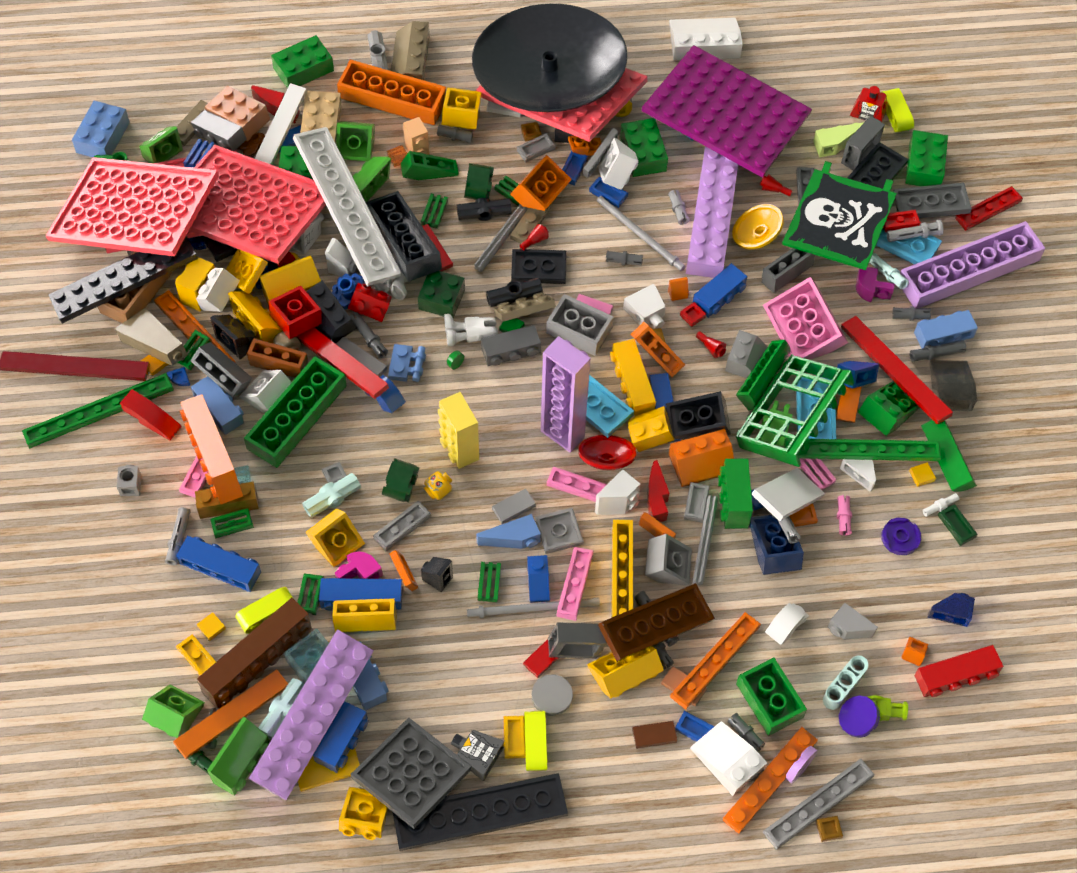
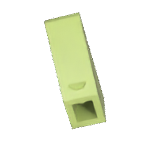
(833, 140)

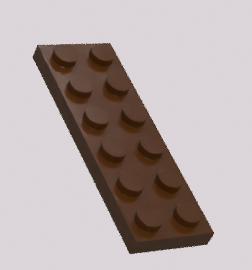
(656, 622)

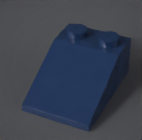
(773, 548)

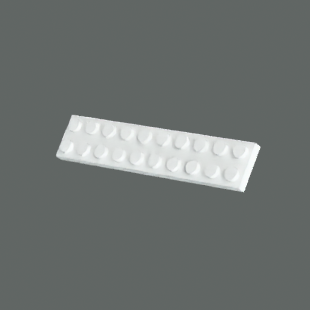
(347, 206)

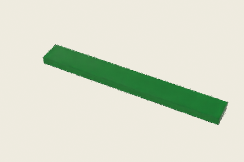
(93, 411)
(870, 449)

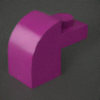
(869, 287)

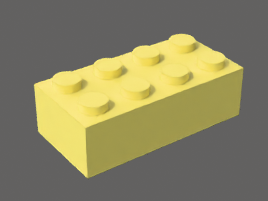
(458, 430)

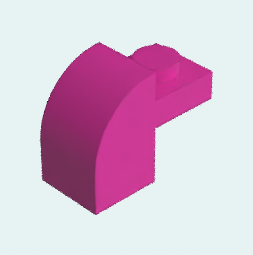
(360, 565)

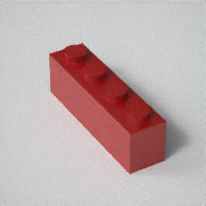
(958, 671)

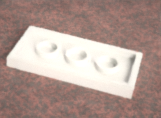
(788, 494)

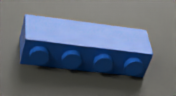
(219, 563)
(359, 589)

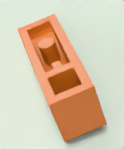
(657, 349)

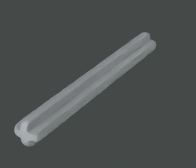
(500, 238)
(705, 540)

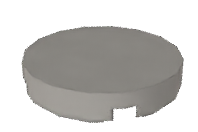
(552, 694)

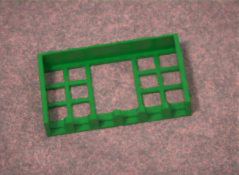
(809, 427)

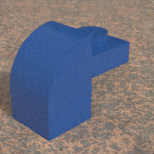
(391, 398)

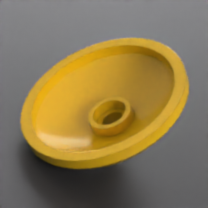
(758, 227)

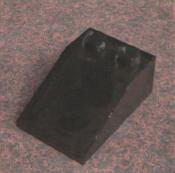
(953, 384)

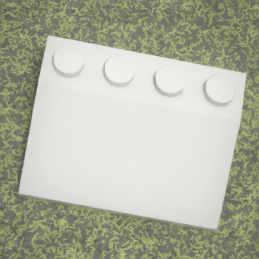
(714, 35)

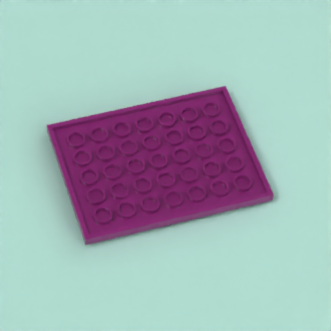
(727, 110)

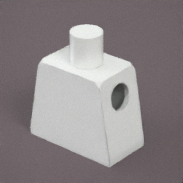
(646, 306)

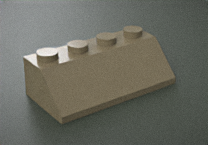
(411, 49)

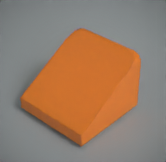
(678, 289)
(914, 651)

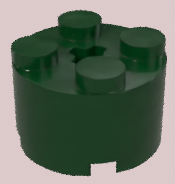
(478, 181)
(400, 480)

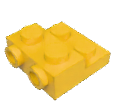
(362, 815)

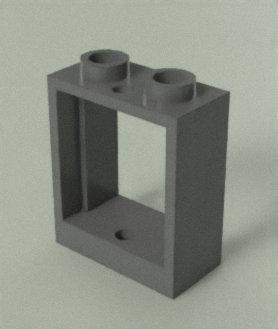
(862, 142)
(576, 640)

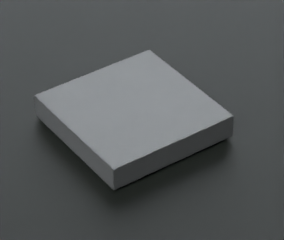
(559, 530)

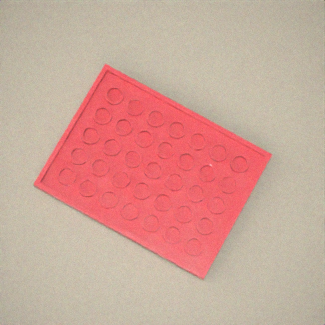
(589, 119)
(256, 205)
(133, 206)

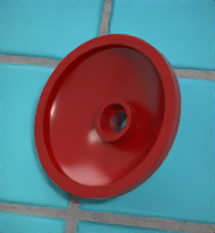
(607, 453)

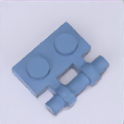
(401, 360)

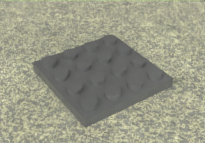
(411, 772)

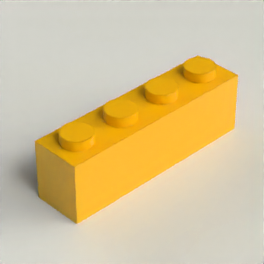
(633, 376)

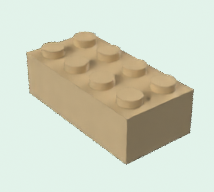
(321, 111)

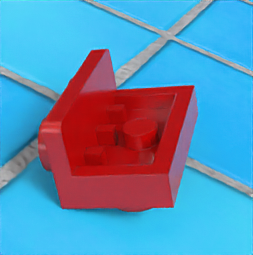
(370, 302)

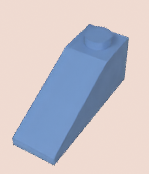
(513, 534)

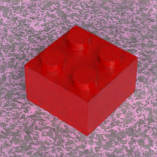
(295, 312)

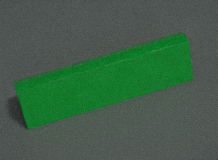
(763, 373)
(951, 460)

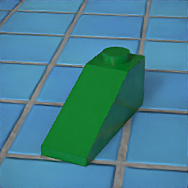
(425, 166)

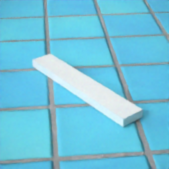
(281, 124)

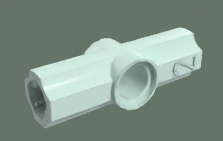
(331, 495)
(280, 708)

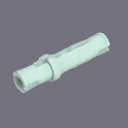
(892, 274)

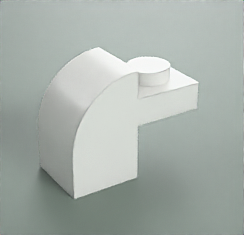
(786, 622)

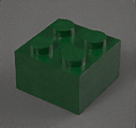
(441, 293)

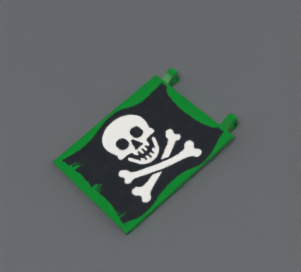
(840, 218)

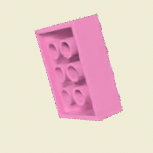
(805, 321)

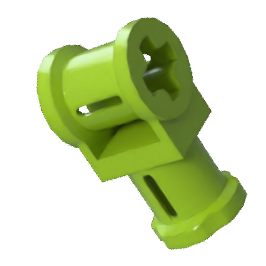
(890, 709)

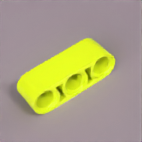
(898, 111)
(259, 611)
(535, 740)

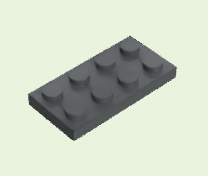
(934, 200)

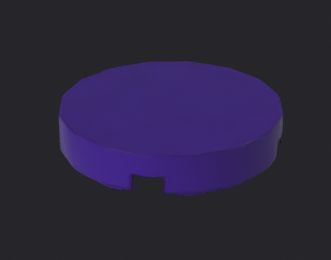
(901, 536)
(859, 716)

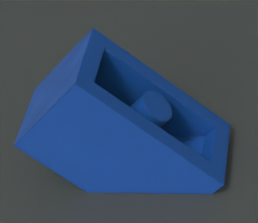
(862, 372)
(538, 578)

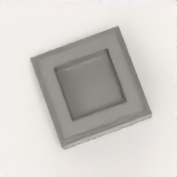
(334, 472)

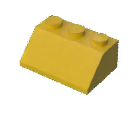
(289, 277)
(253, 316)
(627, 673)

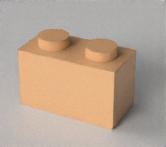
(416, 136)

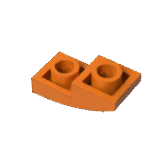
(583, 146)
(849, 405)

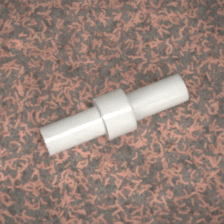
(940, 504)

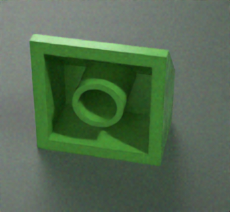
(355, 140)
(162, 146)
(172, 710)

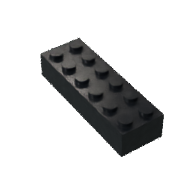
(405, 236)

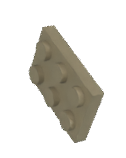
(524, 306)

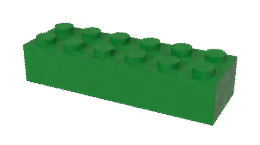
(295, 412)

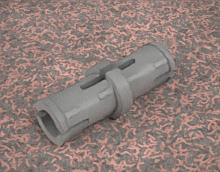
(678, 207)

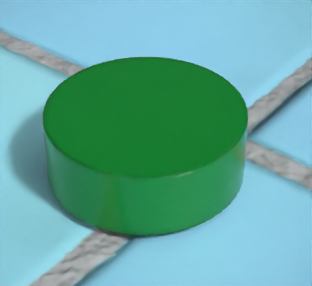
(455, 359)

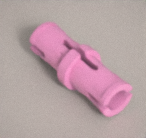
(844, 515)

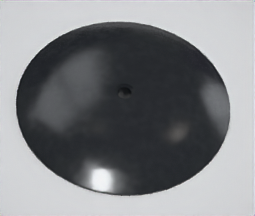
(549, 57)

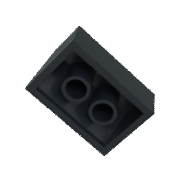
(335, 320)

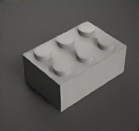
(579, 324)

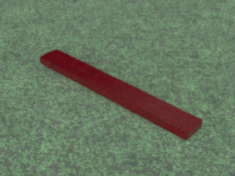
(74, 366)

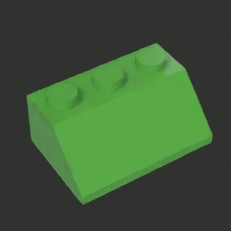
(372, 176)
(238, 757)

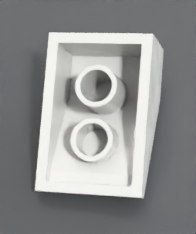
(729, 757)

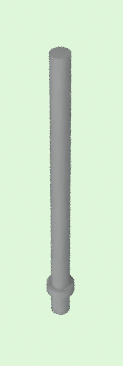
(673, 260)
(525, 608)

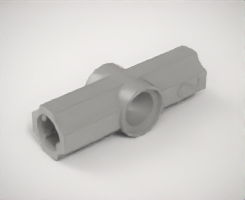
(377, 49)

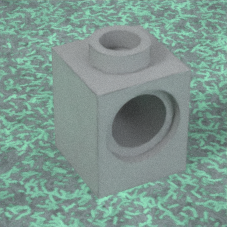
(131, 487)

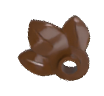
(251, 147)

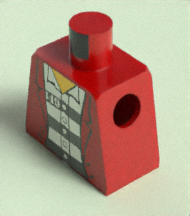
(870, 103)

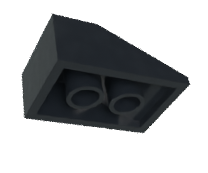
(698, 415)

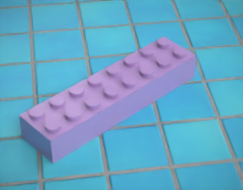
(712, 215)
(972, 264)
(564, 393)
(311, 715)

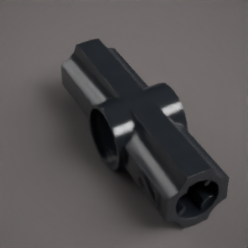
(484, 209)
(504, 294)

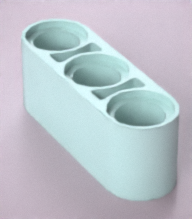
(852, 676)

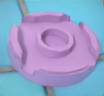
(800, 766)

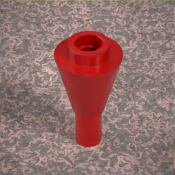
(771, 184)
(537, 235)
(715, 347)

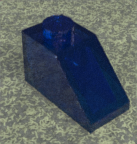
(954, 609)

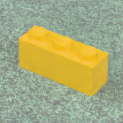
(364, 615)

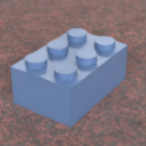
(100, 130)

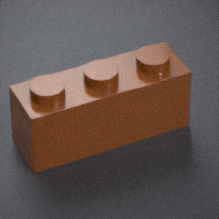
(276, 357)

